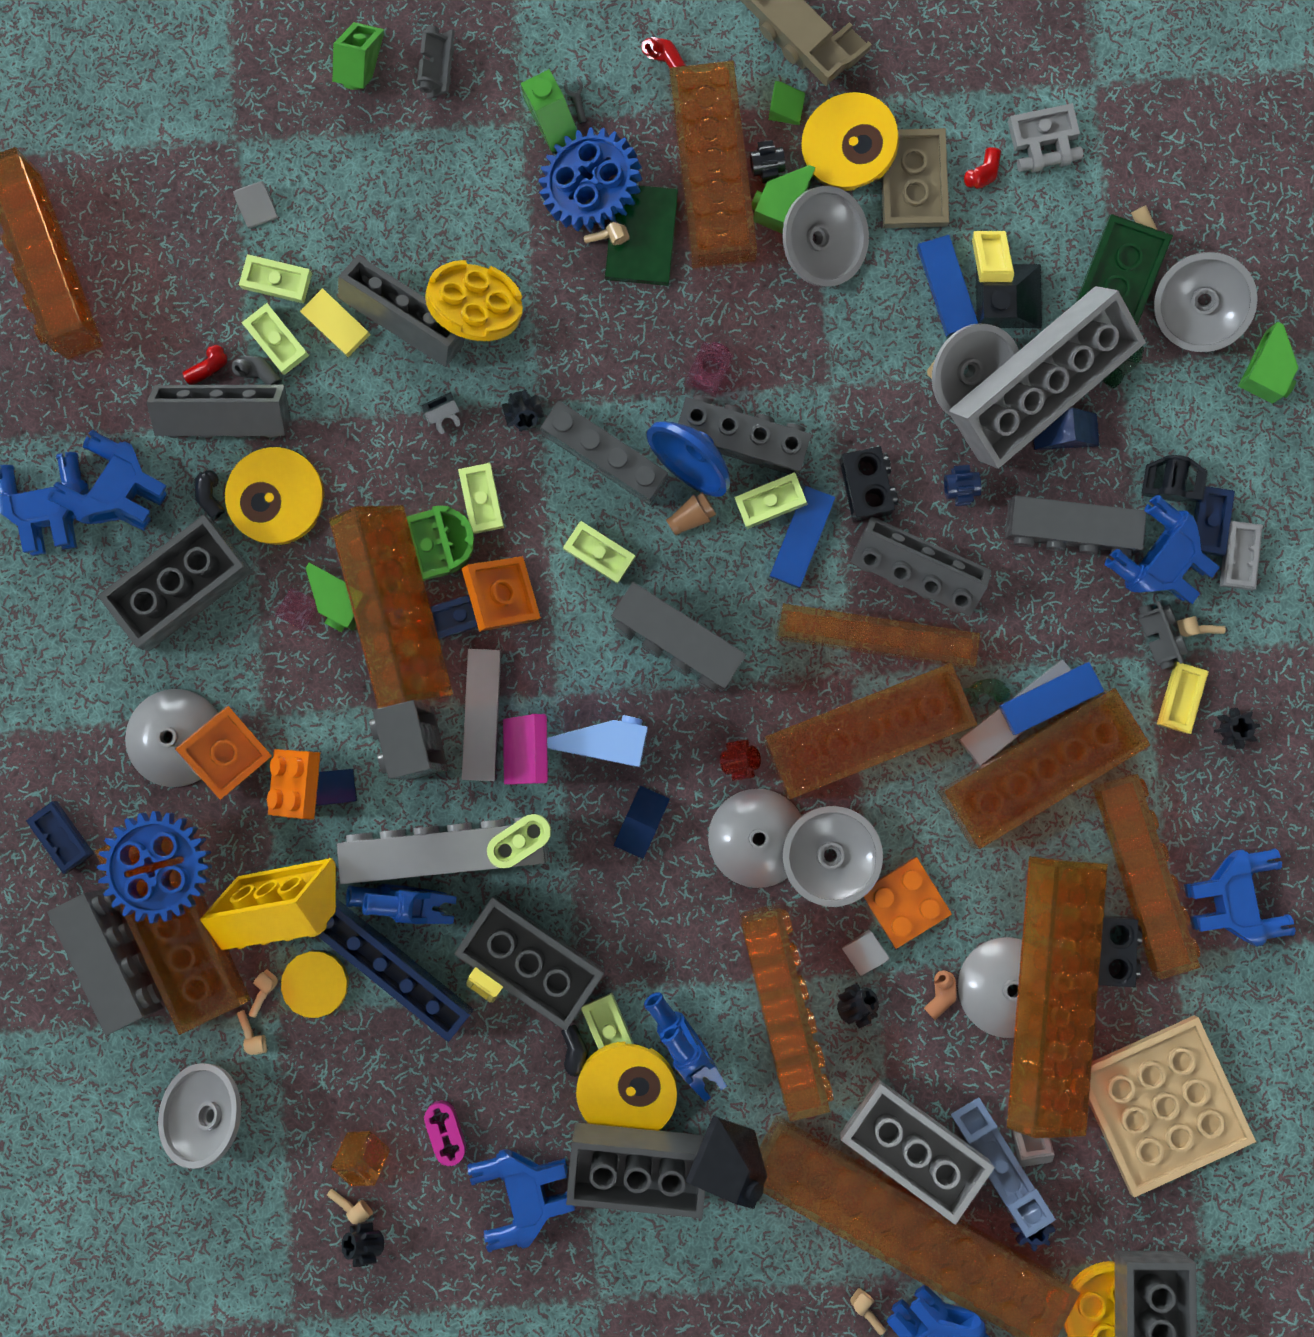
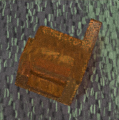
(360, 1158)

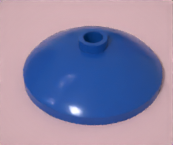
(690, 457)

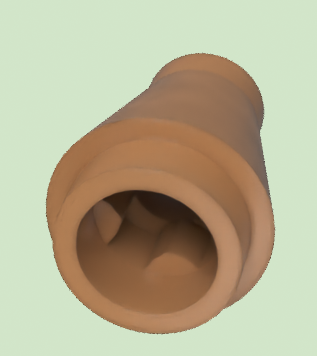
(691, 514)

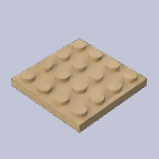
(1166, 1106)

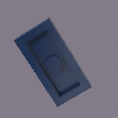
(1214, 520)
(453, 617)

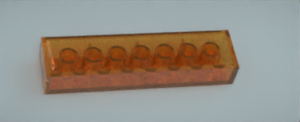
(1057, 997)

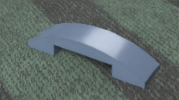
(1008, 1176)

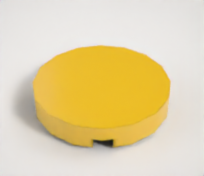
(314, 984)

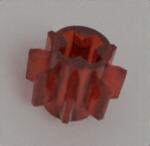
(740, 760)

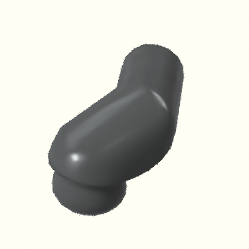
(255, 368)

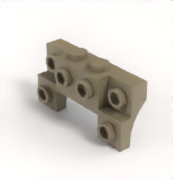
(808, 38)

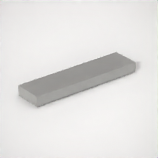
(481, 715)
(993, 732)

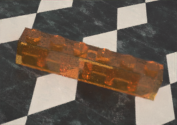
(877, 636)
(1146, 875)

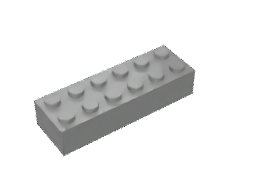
(1047, 376)
(426, 852)

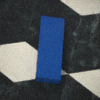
(947, 284)
(802, 538)
(1051, 698)

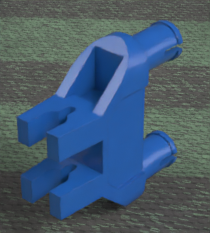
(114, 489)
(34, 511)
(1168, 558)
(1237, 901)
(401, 903)
(684, 1045)
(526, 1196)
(934, 1318)

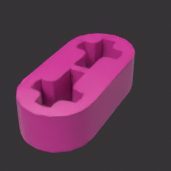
(453, 1131)

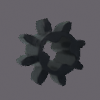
(767, 161)
(522, 410)
(1246, 733)
(858, 1005)
(362, 1244)

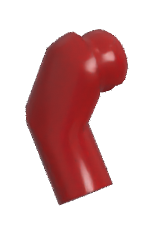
(662, 50)
(985, 173)
(206, 368)

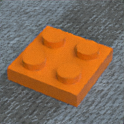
(500, 593)
(223, 752)
(293, 784)
(906, 903)

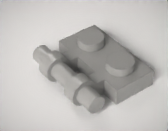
(1044, 128)

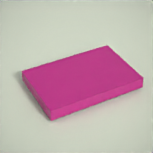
(525, 749)

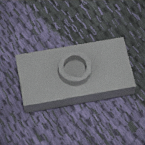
(1242, 556)

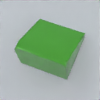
(786, 104)

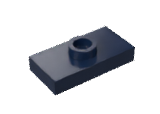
(59, 837)

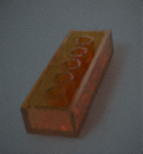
(712, 164)
(43, 260)
(390, 605)
(869, 731)
(1043, 768)
(183, 958)
(784, 1012)

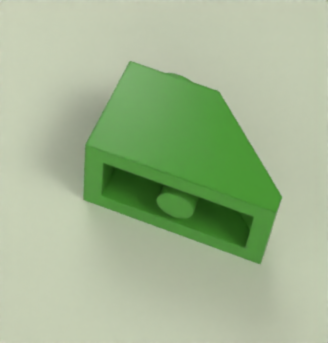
(356, 55)
(549, 109)
(778, 195)
(1271, 367)
(331, 598)

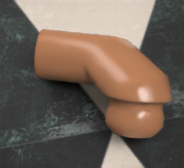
(944, 994)

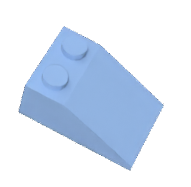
(609, 741)

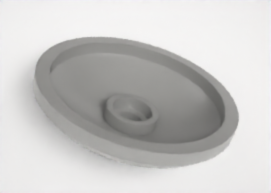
(839, 232)
(1210, 325)
(975, 345)
(168, 710)
(733, 832)
(856, 860)
(985, 983)
(199, 1116)

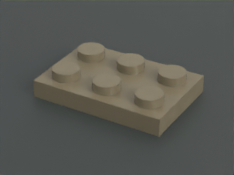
(917, 181)

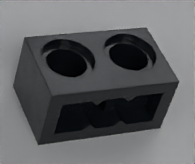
(859, 485)
(1124, 950)

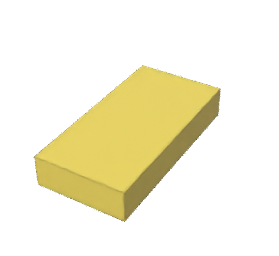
(992, 256)
(335, 322)
(1182, 697)
(483, 985)

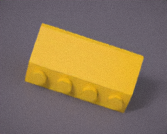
(274, 905)

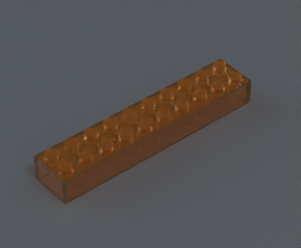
(912, 1235)

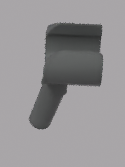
(577, 100)

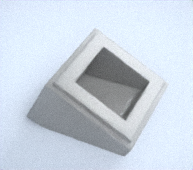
(255, 204)
(865, 953)
(1033, 1150)

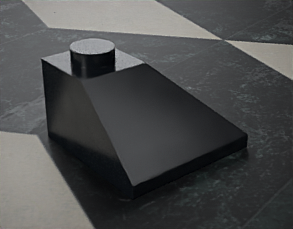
(1011, 303)
(729, 1163)

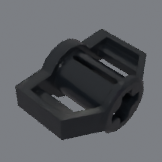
(1177, 492)

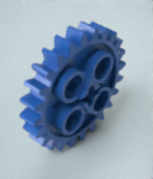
(590, 179)
(161, 895)

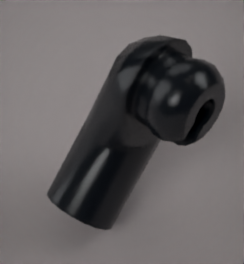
(204, 497)
(576, 1051)

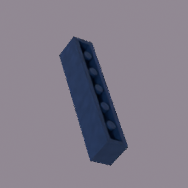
(395, 972)

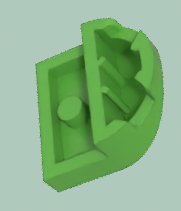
(441, 541)

